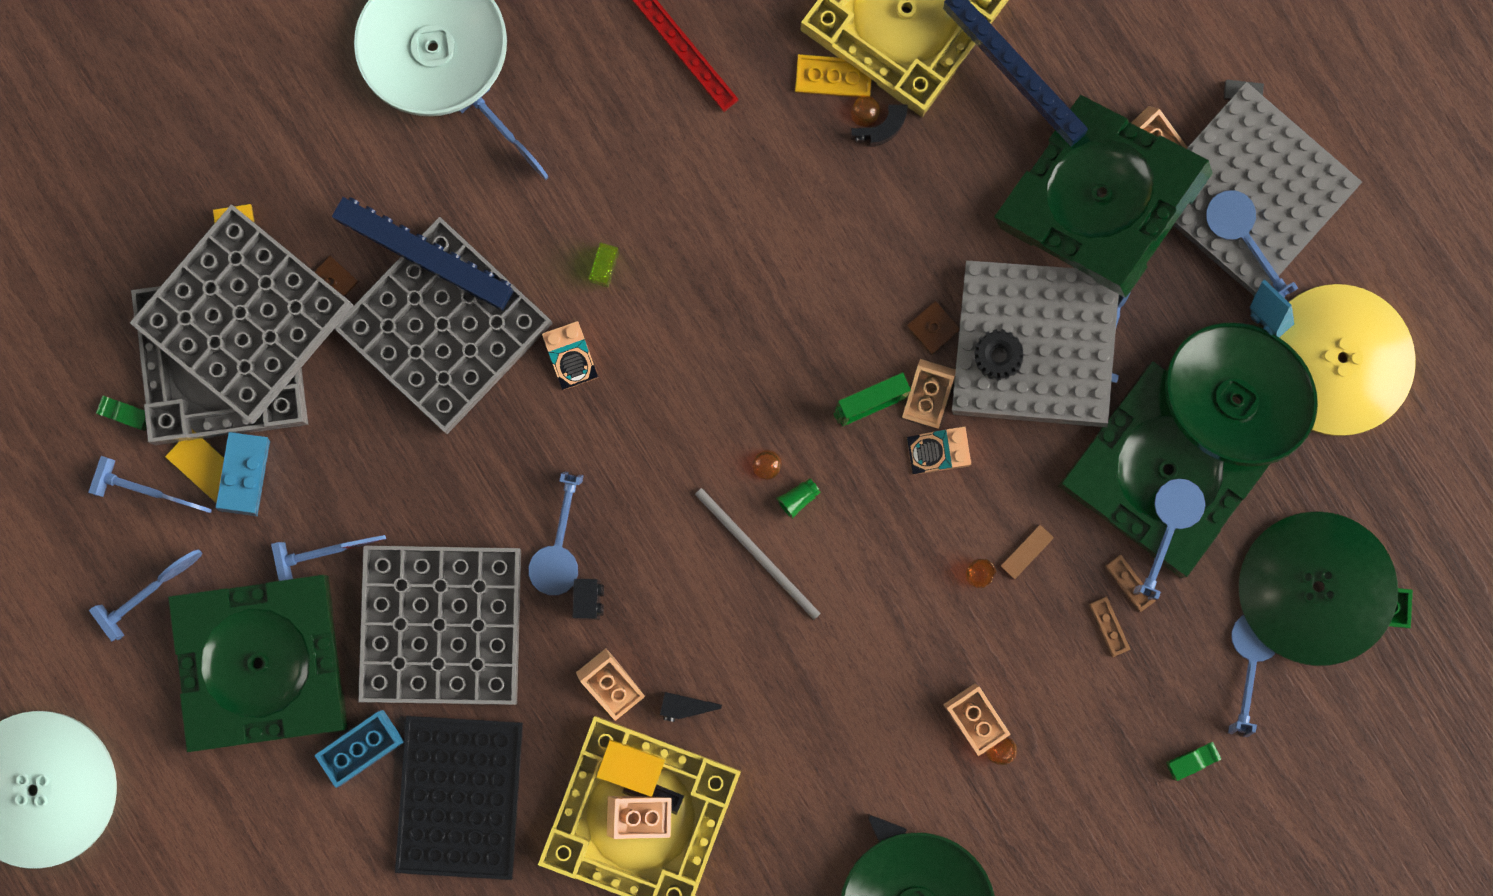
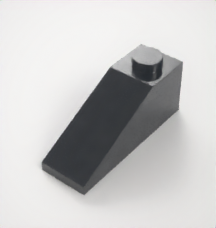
(680, 707)

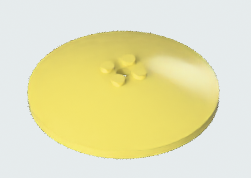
(1377, 349)

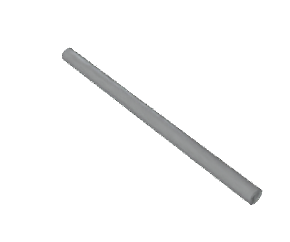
(757, 554)

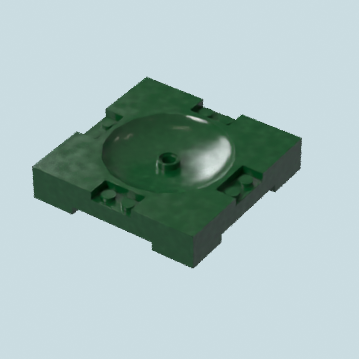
(1113, 235)
(1125, 471)
(217, 645)

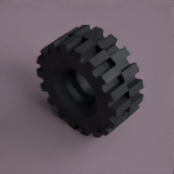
(996, 340)

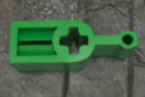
(122, 413)
(1193, 761)

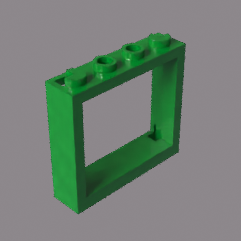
(871, 400)

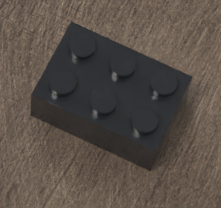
(587, 599)

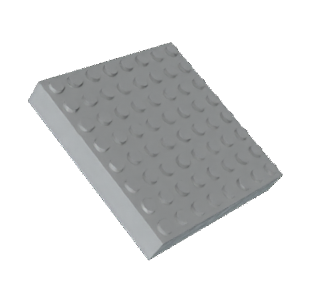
(1280, 170)
(241, 314)
(437, 338)
(1065, 339)
(440, 625)

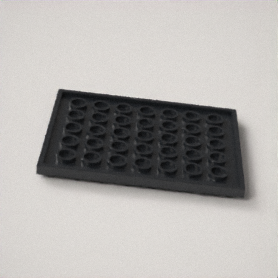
(459, 797)

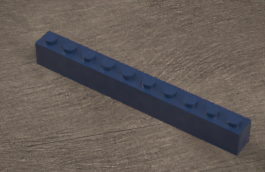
(1016, 70)
(423, 253)

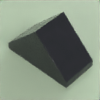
(884, 829)

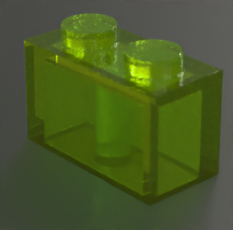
(604, 264)

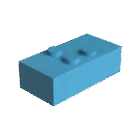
(242, 474)
(359, 748)

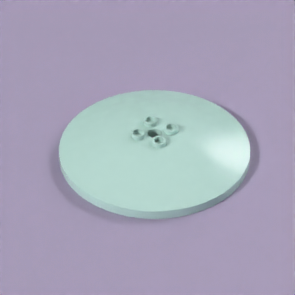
(401, 70)
(72, 782)

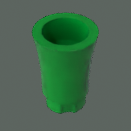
(798, 497)

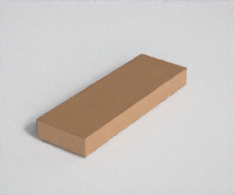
(1027, 552)
(1127, 581)
(1109, 626)

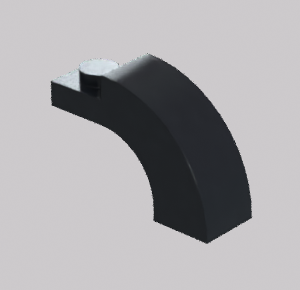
(885, 131)

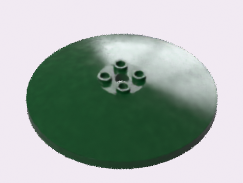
(1259, 370)
(1310, 624)
(917, 867)

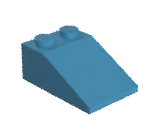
(1271, 310)

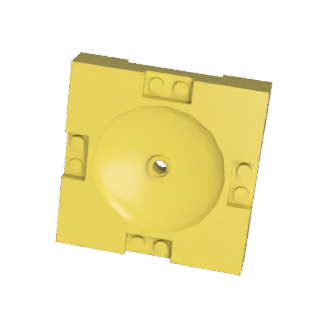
(901, 51)
(639, 866)

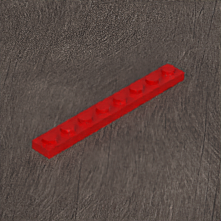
(687, 53)

